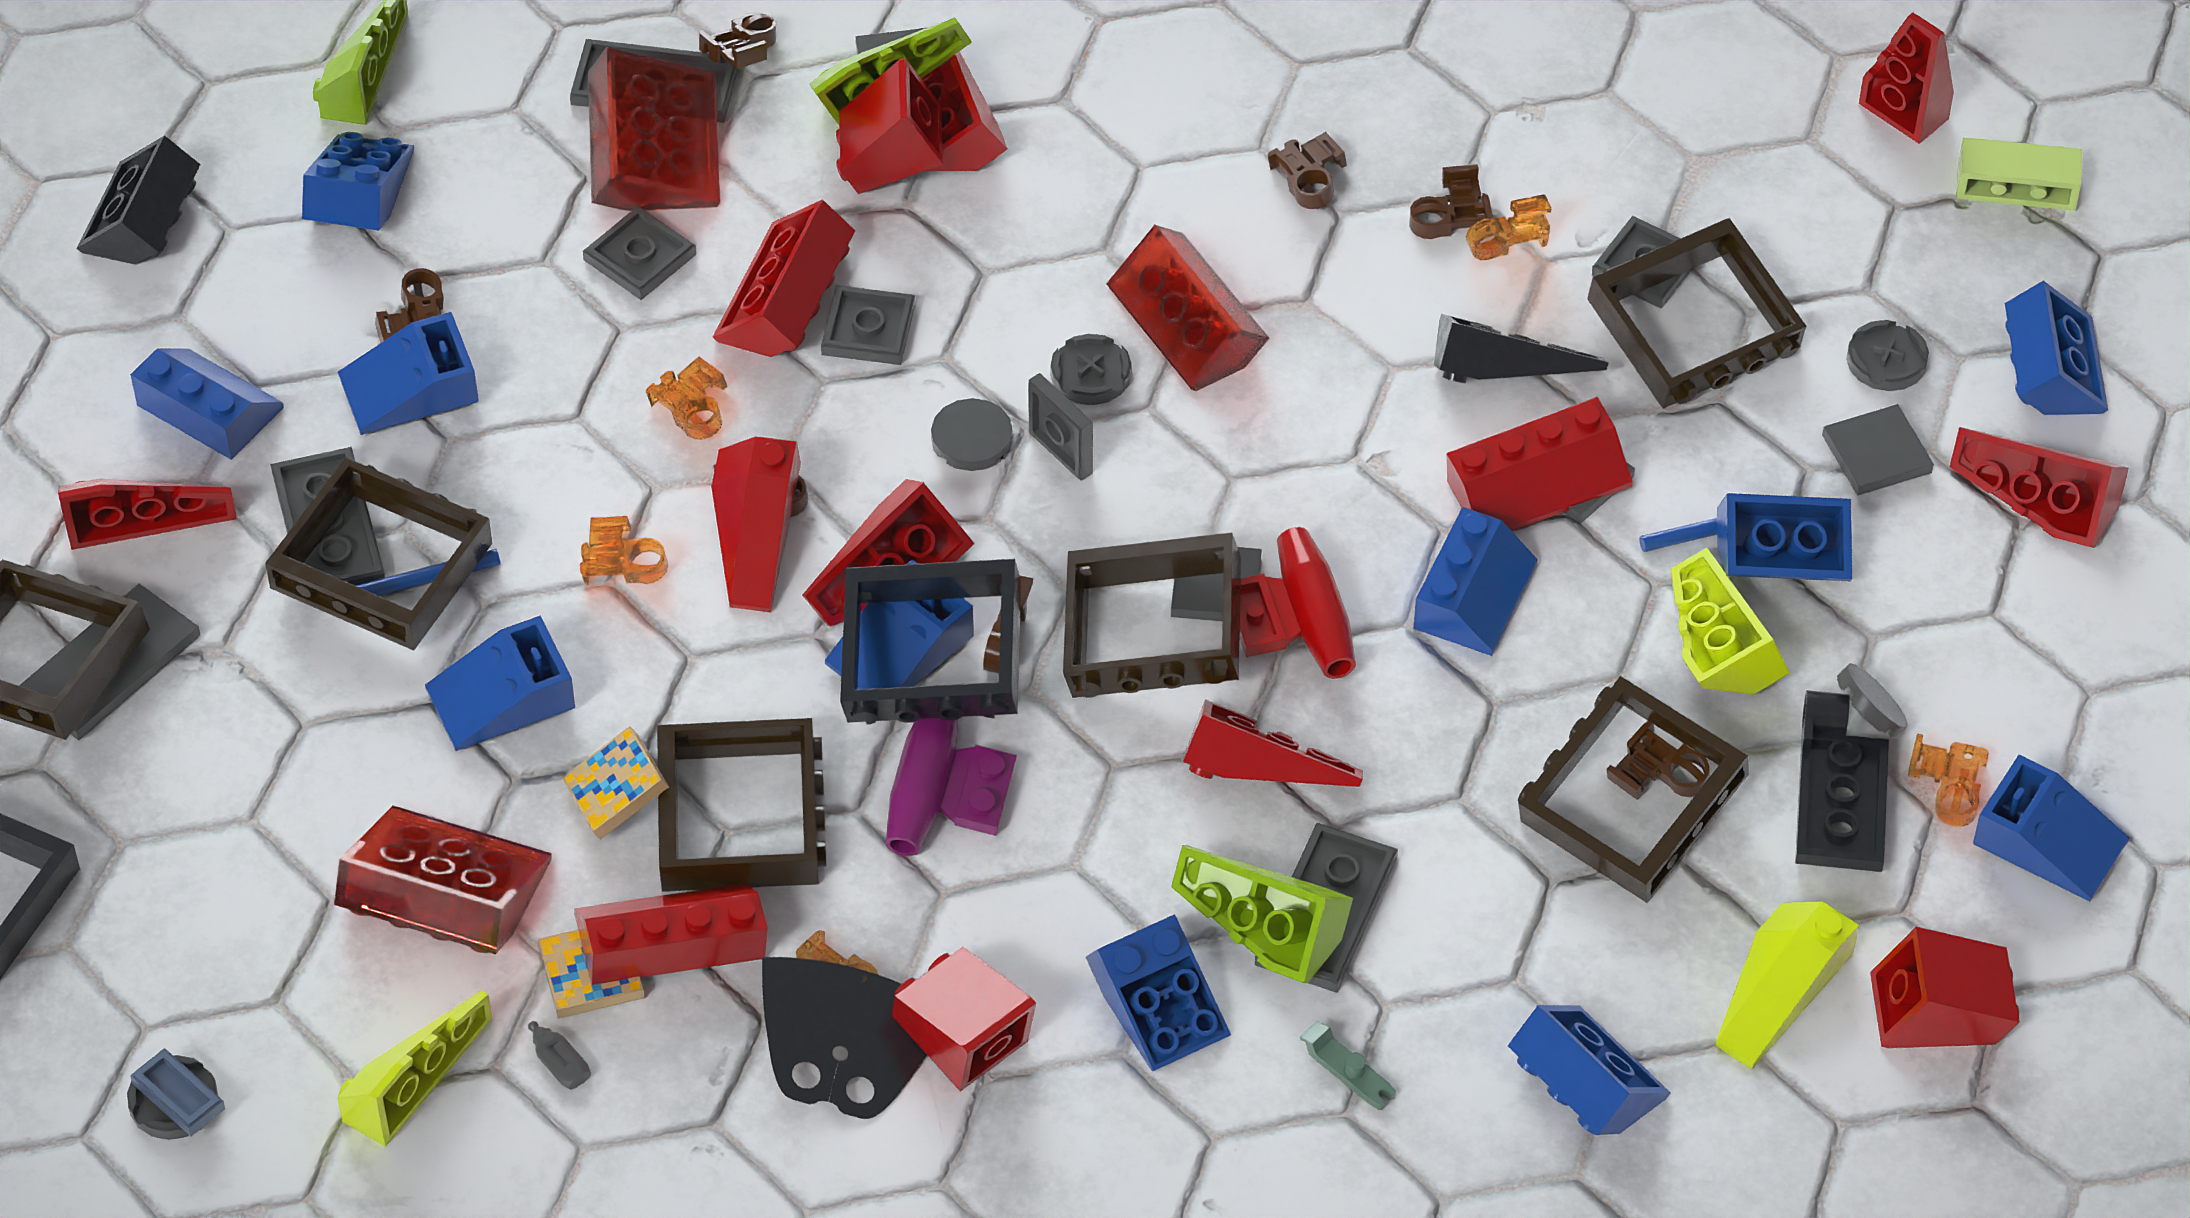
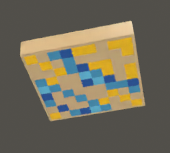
(615, 782)
(570, 979)

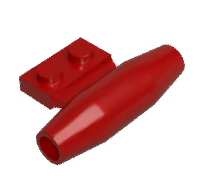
(1297, 606)

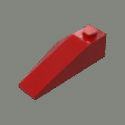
(1911, 80)
(968, 126)
(2055, 489)
(126, 509)
(753, 509)
(900, 529)
(1234, 748)

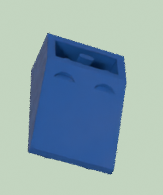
(355, 181)
(410, 375)
(906, 640)
(502, 685)
(2049, 829)
(1158, 993)

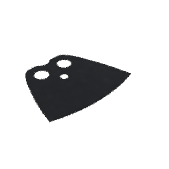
(824, 1006)

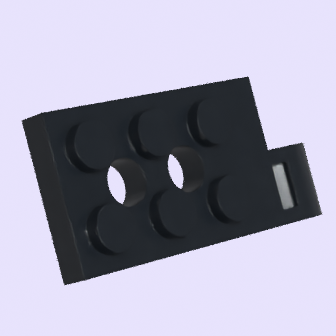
(1833, 761)

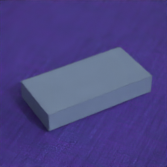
(177, 1092)

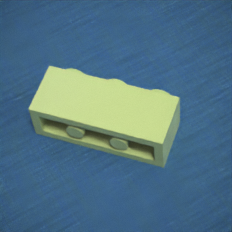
(2019, 173)

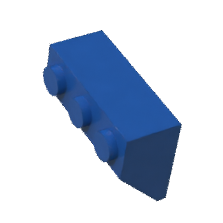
(2054, 353)
(202, 399)
(1785, 537)
(1474, 583)
(1586, 1068)

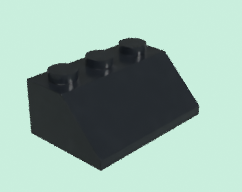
(141, 203)

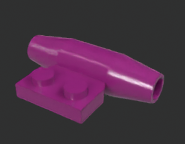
(937, 778)

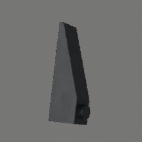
(1484, 353)

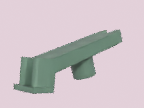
(1346, 1066)

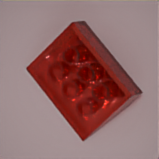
(652, 134)
(440, 879)

